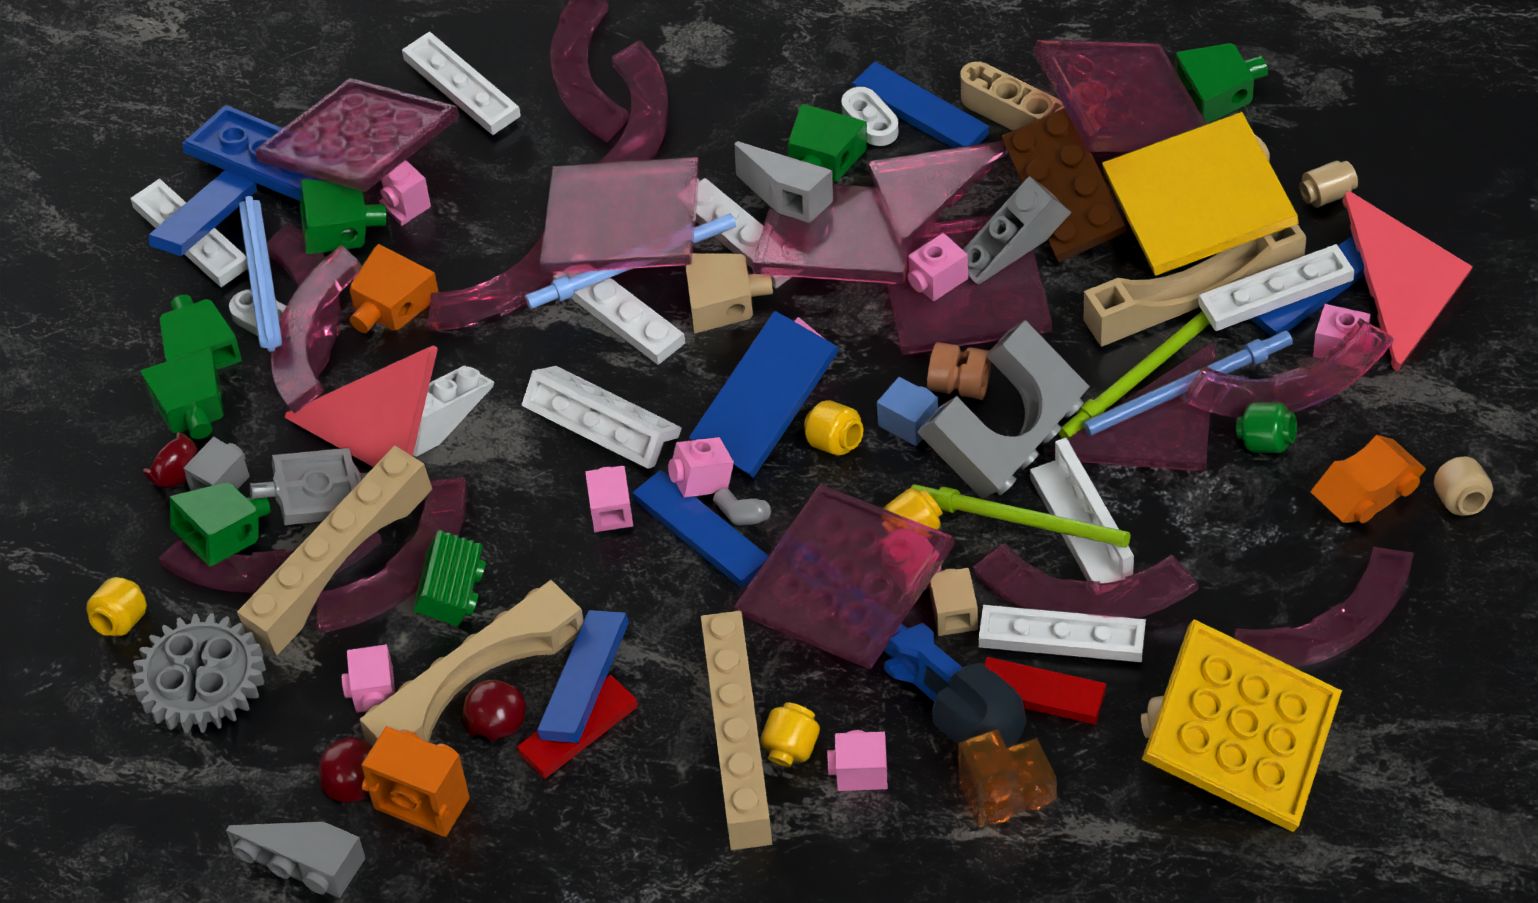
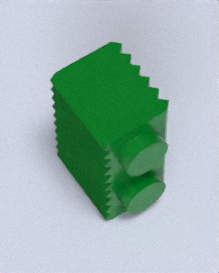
(448, 578)

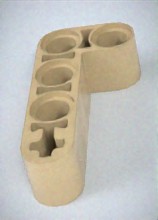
(1004, 96)

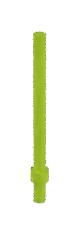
(1095, 407)
(951, 500)

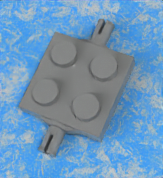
(309, 483)

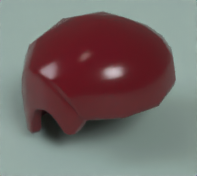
(169, 463)
(493, 710)
(342, 769)

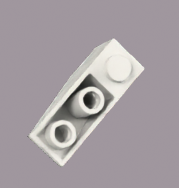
(448, 403)

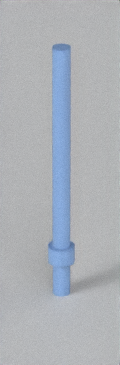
(564, 287)

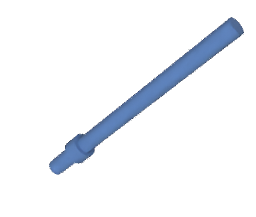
(1252, 353)

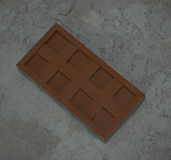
(1060, 161)

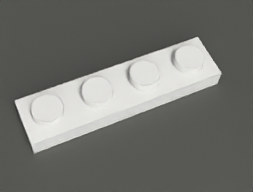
(461, 83)
(744, 237)
(211, 254)
(1276, 287)
(629, 318)
(1062, 633)

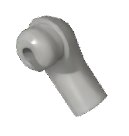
(742, 511)

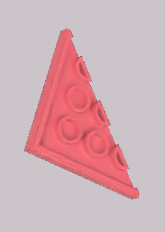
(1404, 274)
(373, 410)

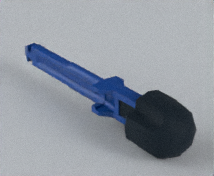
(965, 699)

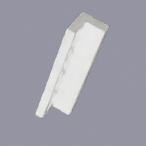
(598, 415)
(1071, 495)

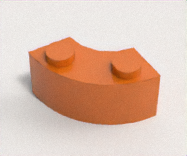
(1368, 480)

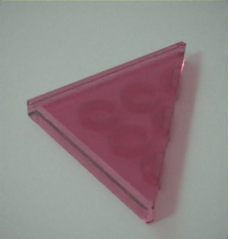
(926, 183)
(1161, 437)

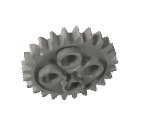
(167, 668)

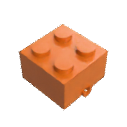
(415, 780)

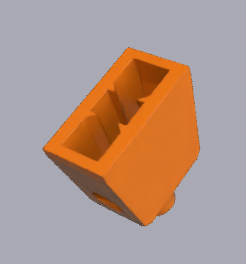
(390, 290)

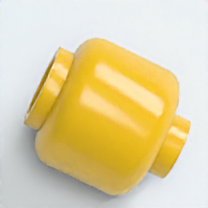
(833, 428)
(917, 507)
(116, 607)
(789, 734)

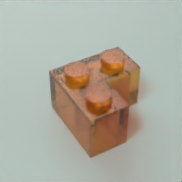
(1004, 779)

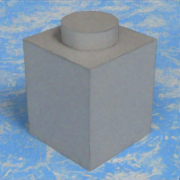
(217, 465)

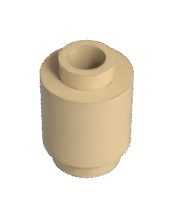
(1328, 183)

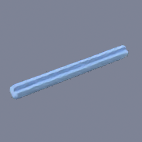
(260, 274)

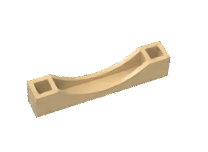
(1130, 306)
(286, 598)
(533, 627)
(736, 731)

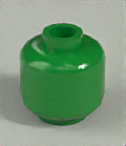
(1267, 427)

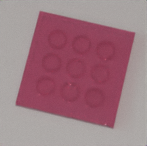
(1118, 92)
(357, 134)
(621, 215)
(842, 243)
(970, 310)
(845, 576)

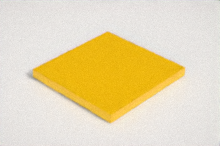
(1199, 193)
(1242, 725)

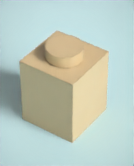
(953, 601)

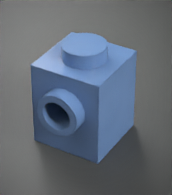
(906, 409)

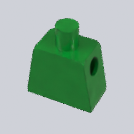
(1219, 78)
(827, 139)
(335, 216)
(195, 328)
(186, 392)
(217, 520)

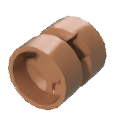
(958, 371)

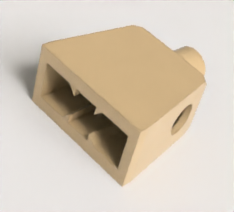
(722, 290)

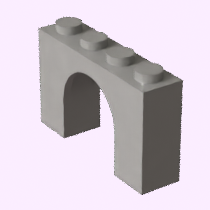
(1048, 393)

